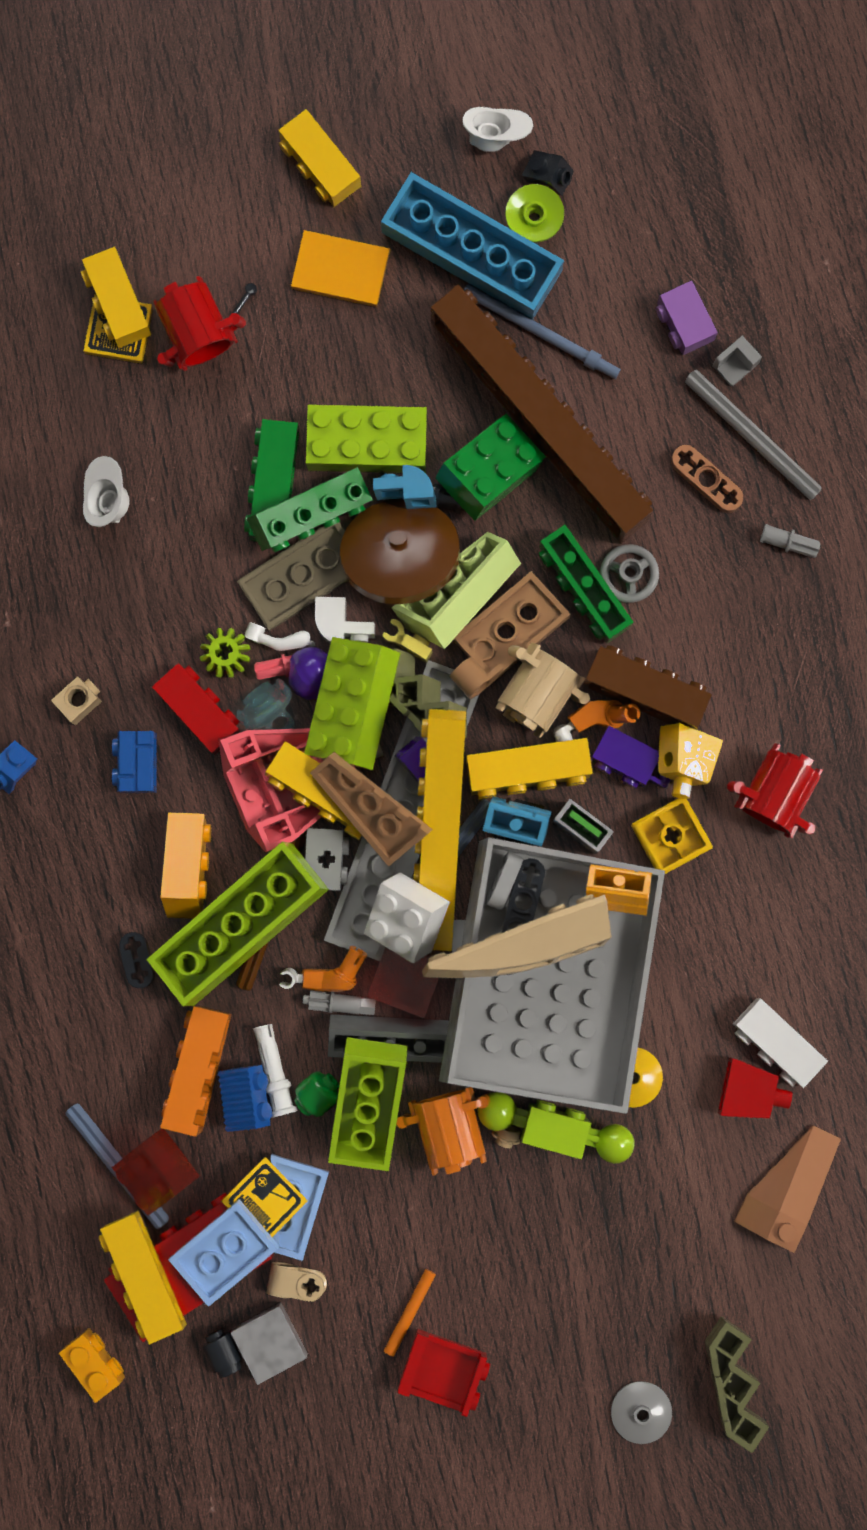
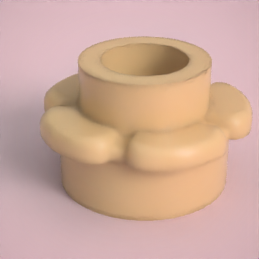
(507, 1137)

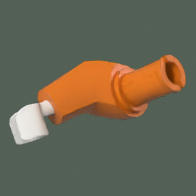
(599, 713)
(329, 980)

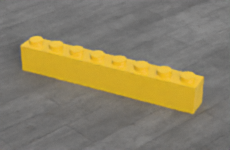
(441, 810)

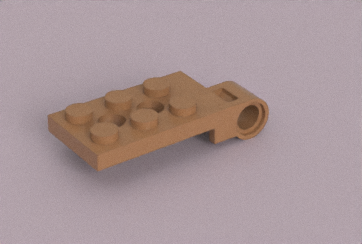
(489, 651)

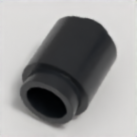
(222, 1353)

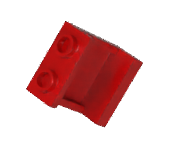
(444, 1372)

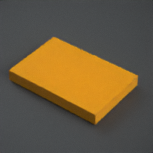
(340, 268)

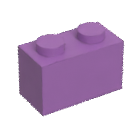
(686, 318)

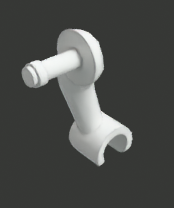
(294, 641)

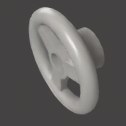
(638, 566)

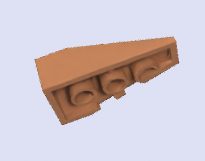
(788, 1193)

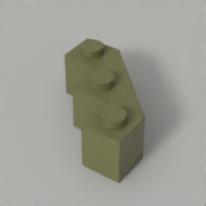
(417, 693)
(734, 1384)

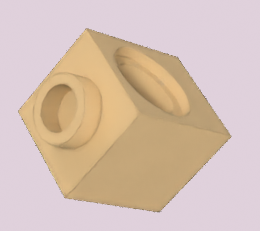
(63, 700)

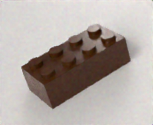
(652, 691)

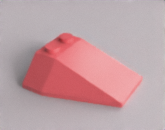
(265, 811)

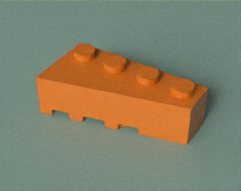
(196, 1071)

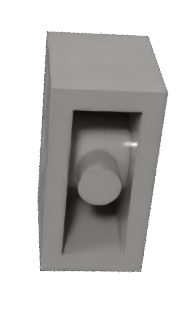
(327, 840)

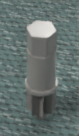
(333, 1002)

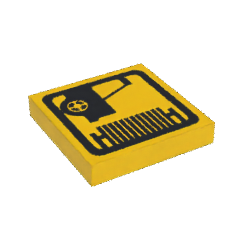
(99, 345)
(267, 1196)

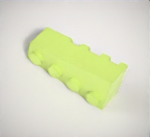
(478, 576)

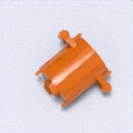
(448, 1129)

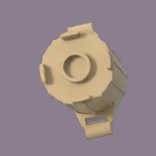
(539, 689)

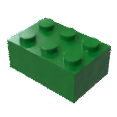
(490, 467)

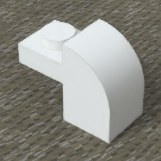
(331, 621)

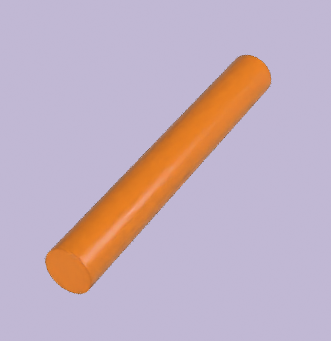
(409, 1312)

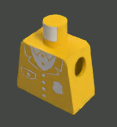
(687, 757)

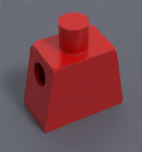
(750, 1092)

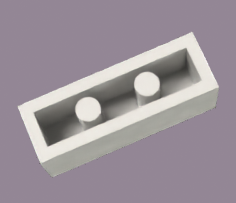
(779, 1043)

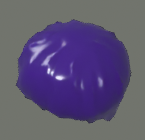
(307, 672)

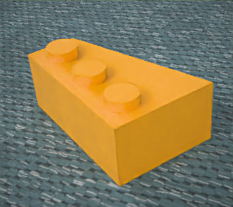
(185, 865)

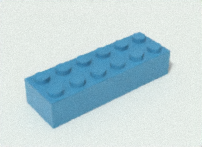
(471, 246)

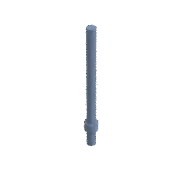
(591, 359)

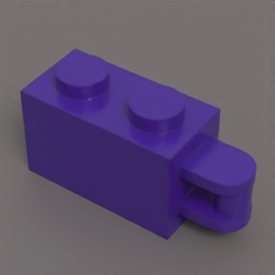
(627, 758)

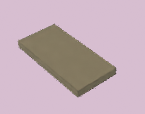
(296, 577)

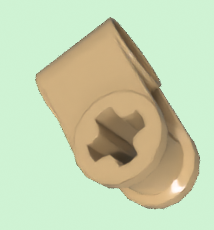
(289, 1282)

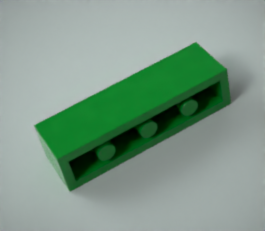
(272, 467)

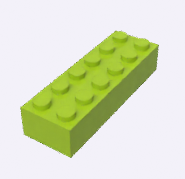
(237, 924)

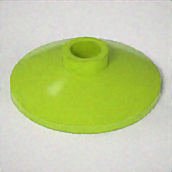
(539, 200)

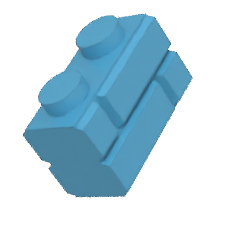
(517, 821)

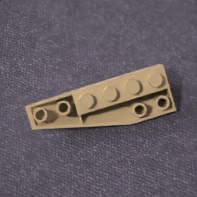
(531, 945)

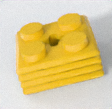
(677, 816)

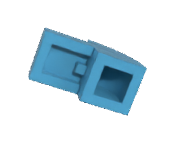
(412, 486)

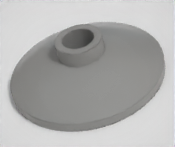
(638, 1397)

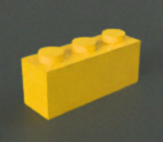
(319, 158)
(115, 298)

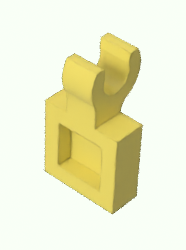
(414, 645)

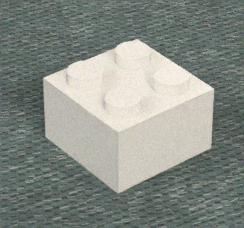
(406, 917)

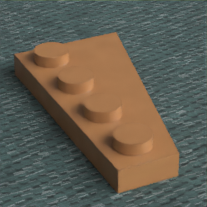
(372, 811)

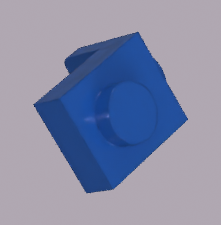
(14, 764)

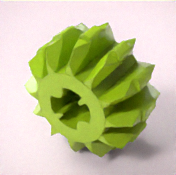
(216, 648)

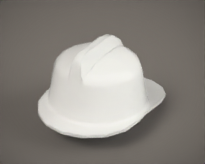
(495, 128)
(104, 493)

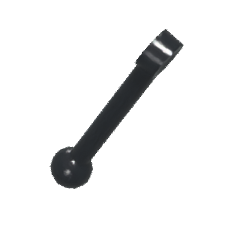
(251, 290)

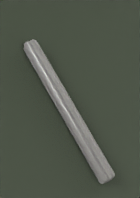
(753, 434)

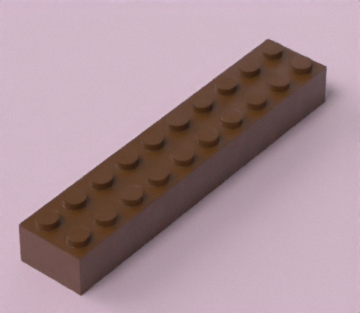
(540, 413)

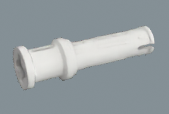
(277, 1085)

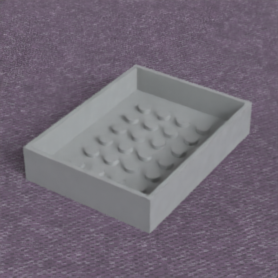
(559, 1027)

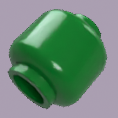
(316, 1094)

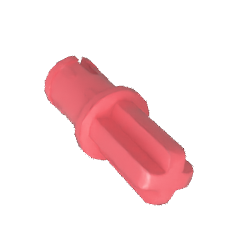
(273, 667)

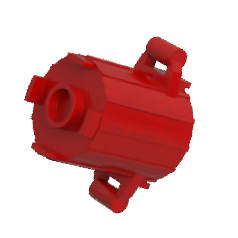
(194, 325)
(779, 792)

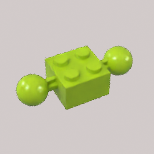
(557, 1130)

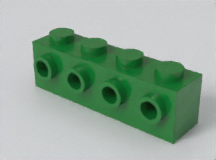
(309, 509)
(585, 584)

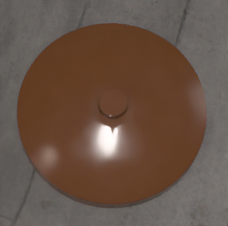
(399, 552)

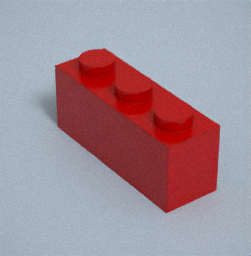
(196, 707)

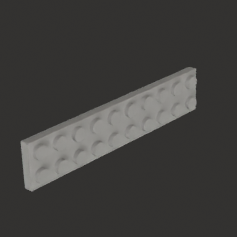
(368, 867)

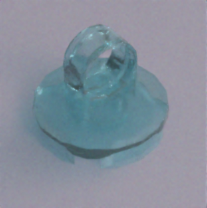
(265, 705)

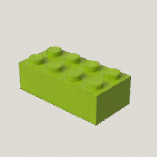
(365, 438)
(352, 702)
(367, 1104)

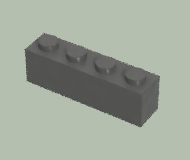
(423, 1037)

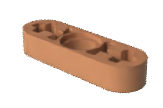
(728, 486)

